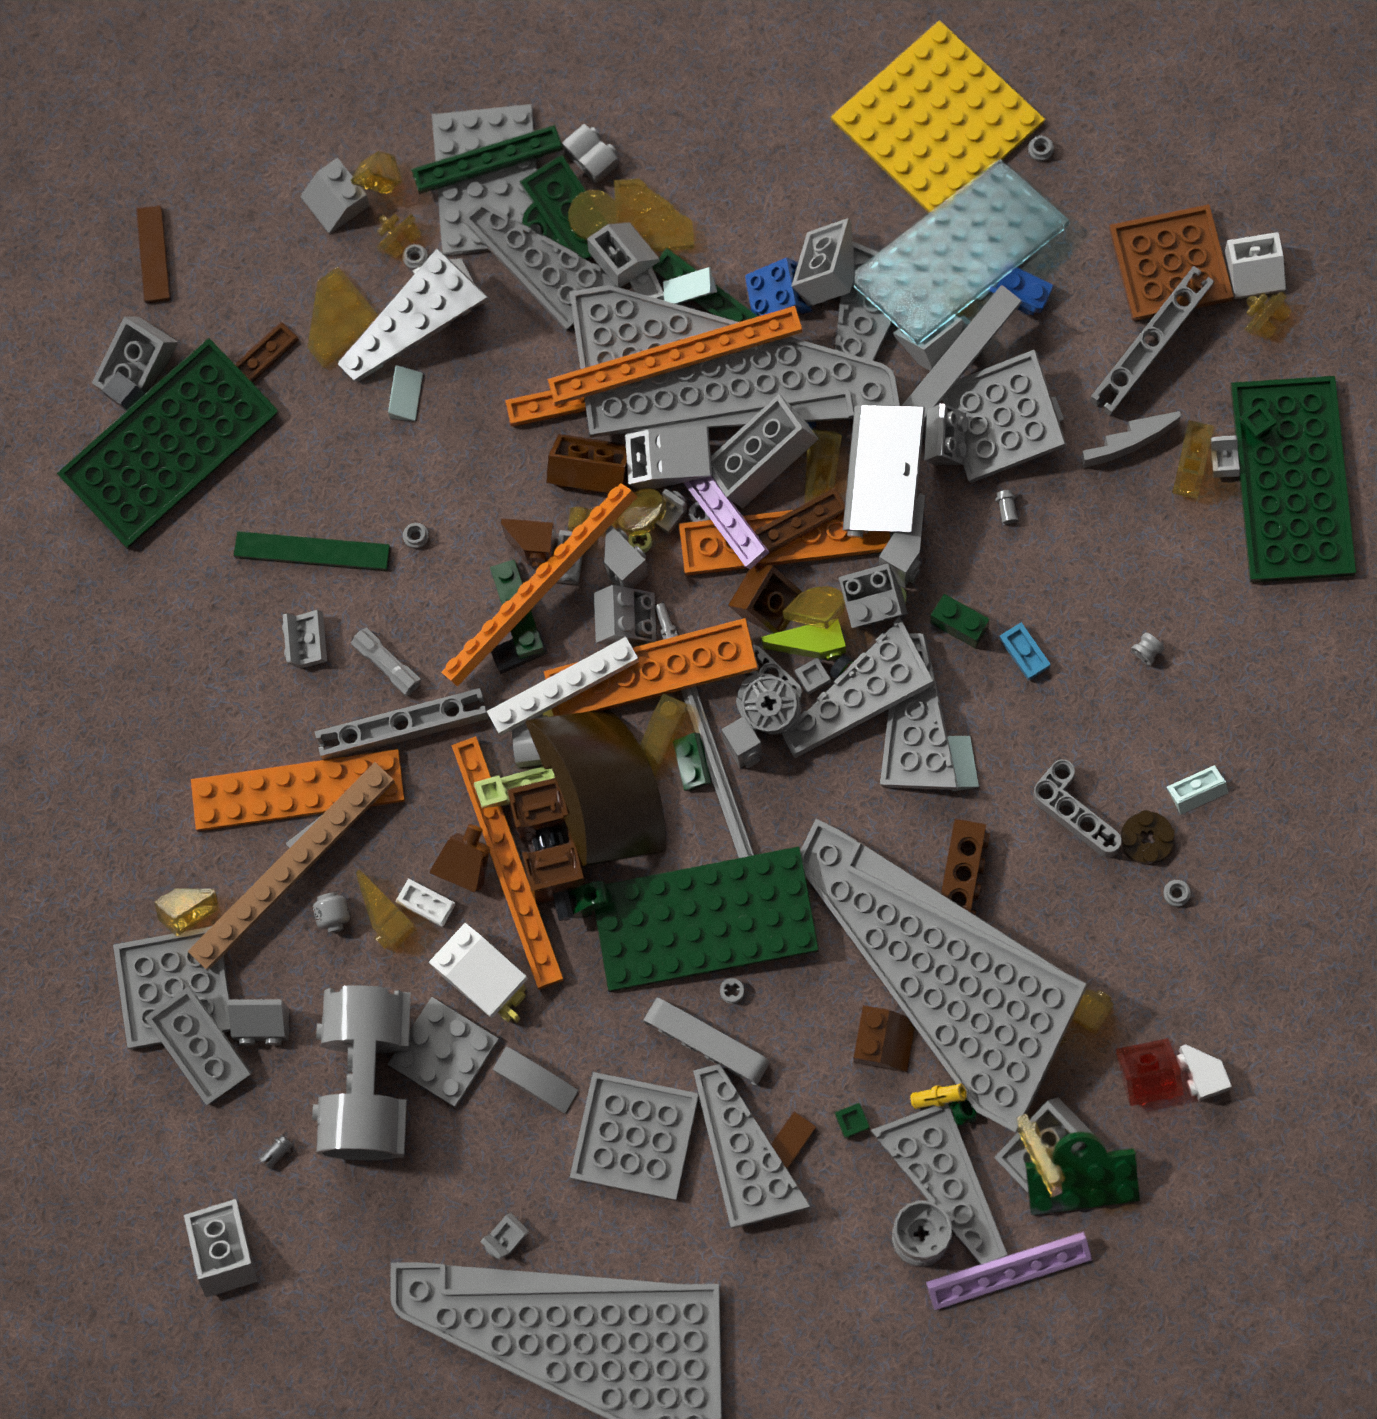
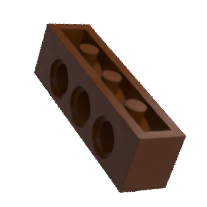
(964, 834)

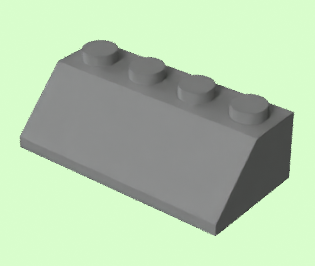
(761, 451)

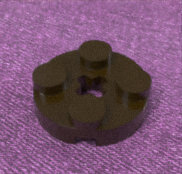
(1150, 852)

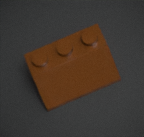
(587, 464)

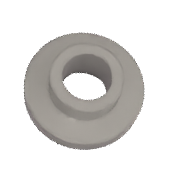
(1040, 141)
(411, 250)
(412, 528)
(1183, 887)

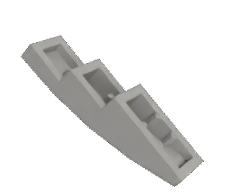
(1139, 434)

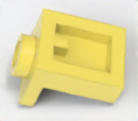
(506, 1012)

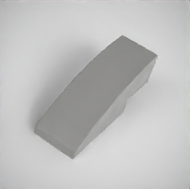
(535, 1080)

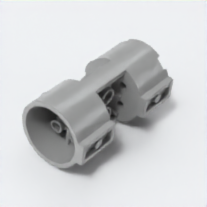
(358, 1122)

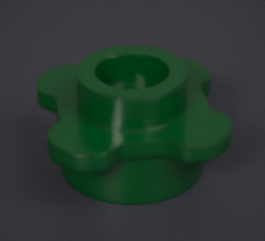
(963, 1112)

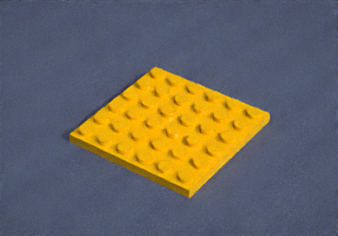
(937, 117)

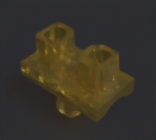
(390, 244)
(1274, 306)

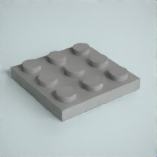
(444, 1052)

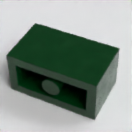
(959, 621)

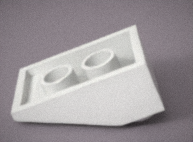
(478, 970)

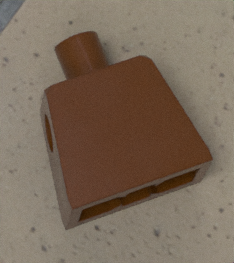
(463, 860)

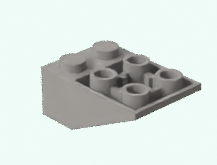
(667, 456)

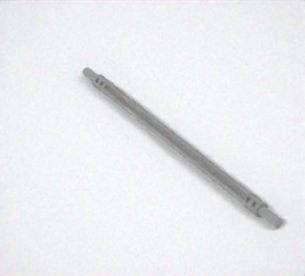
(711, 753)

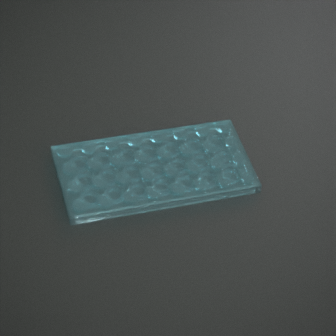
(958, 251)

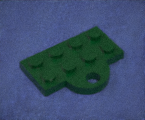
(551, 194)
(1089, 1175)

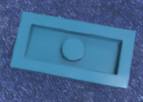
(1024, 651)

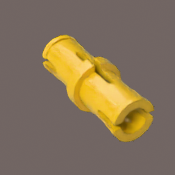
(938, 1096)

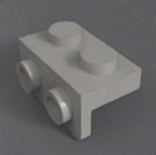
(304, 639)

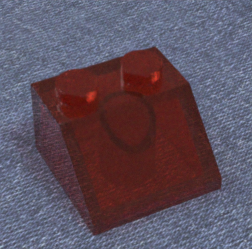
(1149, 1072)

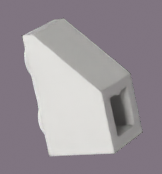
(1205, 1073)

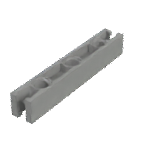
(1161, 327)
(382, 731)

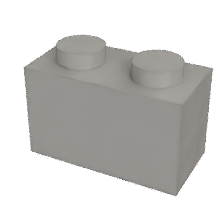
(742, 743)

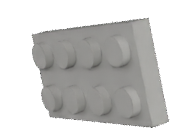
(197, 1045)

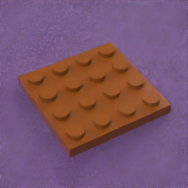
(1161, 251)

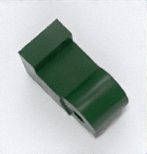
(589, 898)

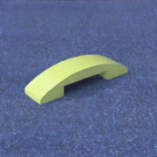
(494, 793)

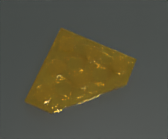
(652, 216)
(337, 317)

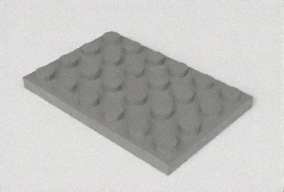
(500, 189)

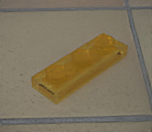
(1040, 1154)

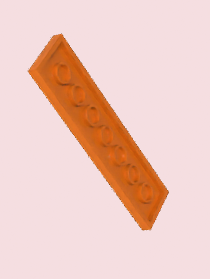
(709, 552)
(669, 667)
(287, 790)

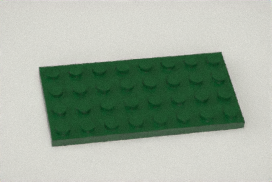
(167, 443)
(1294, 481)
(706, 919)

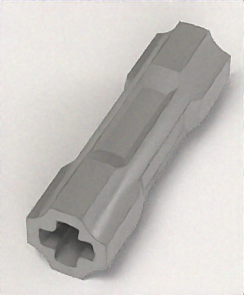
(371, 648)

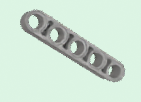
(709, 1041)

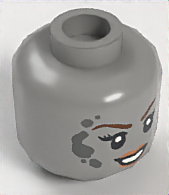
(331, 912)

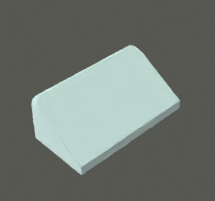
(689, 286)
(405, 394)
(963, 762)
(1198, 789)

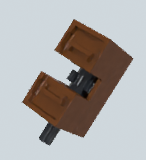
(555, 863)

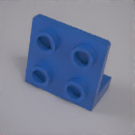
(772, 288)
(1028, 288)

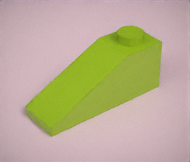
(809, 641)

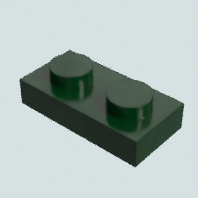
(692, 762)

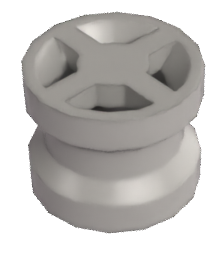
(1147, 648)

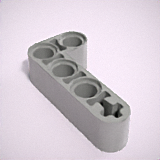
(1081, 813)

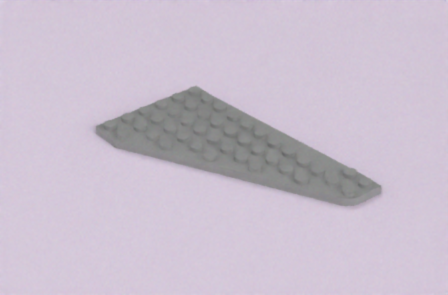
(720, 391)
(966, 987)
(590, 1339)

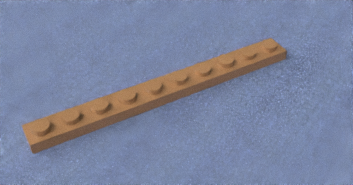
(291, 866)

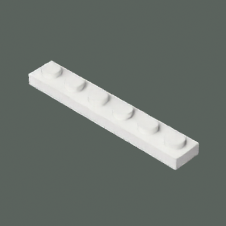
(563, 686)

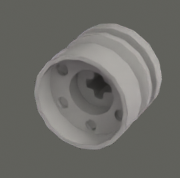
(784, 712)
(932, 1222)

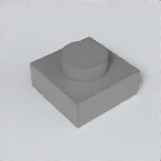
(812, 676)

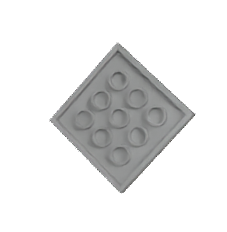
(1006, 415)
(157, 970)
(634, 1136)

